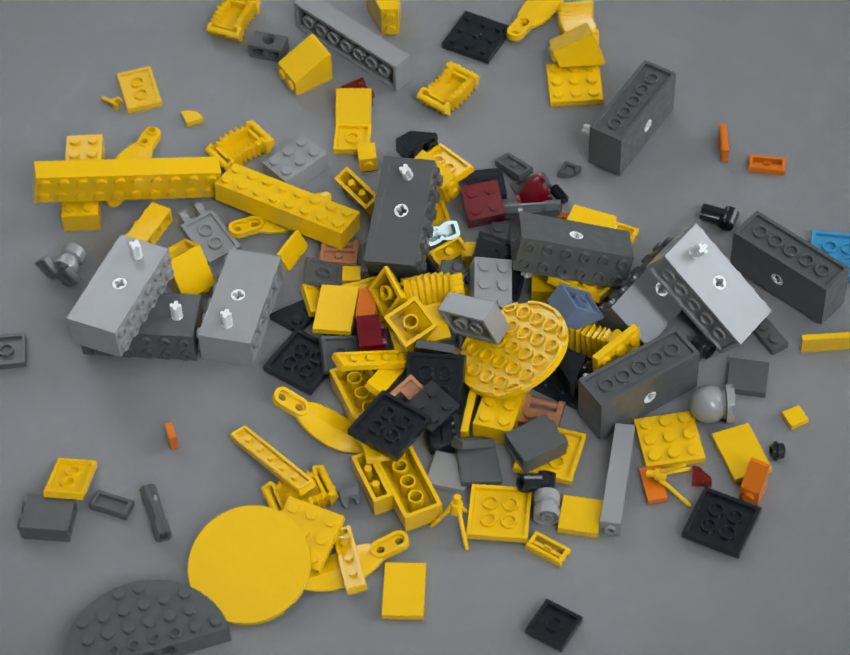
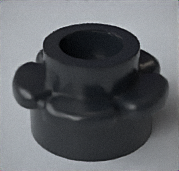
(777, 450)

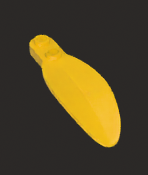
(530, 16)
(140, 149)
(254, 225)
(318, 421)
(331, 576)

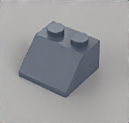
(575, 306)

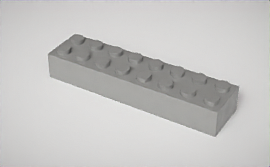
(354, 42)

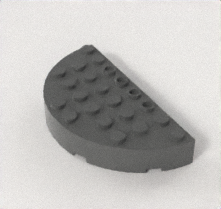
(147, 620)

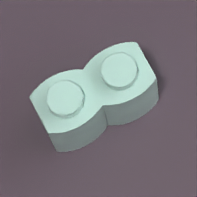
(444, 231)

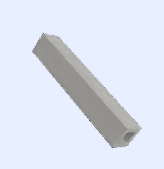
(617, 479)

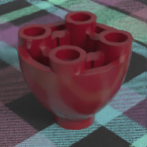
(534, 190)

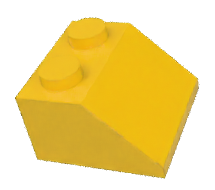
(387, 291)
(410, 323)

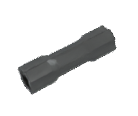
(545, 208)
(155, 512)

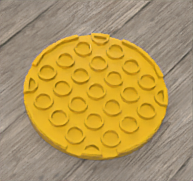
(530, 356)
(250, 563)

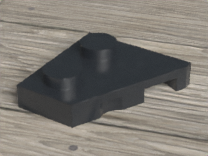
(293, 316)

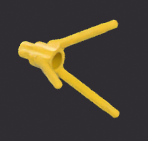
(661, 475)
(456, 509)

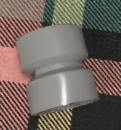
(72, 256)
(546, 506)

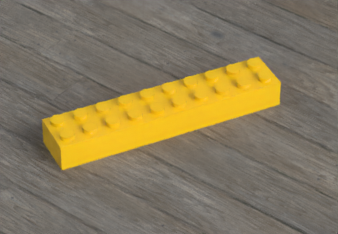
(125, 179)
(412, 490)

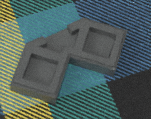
(52, 271)

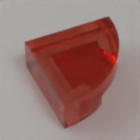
(700, 478)

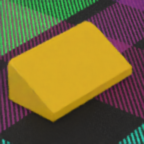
(292, 250)
(448, 251)

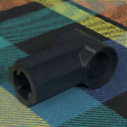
(724, 217)
(704, 346)
(532, 482)

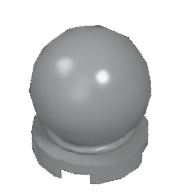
(711, 404)

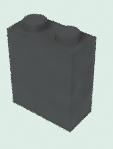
(536, 443)
(47, 518)

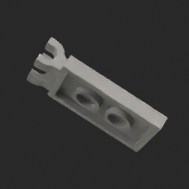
(209, 233)

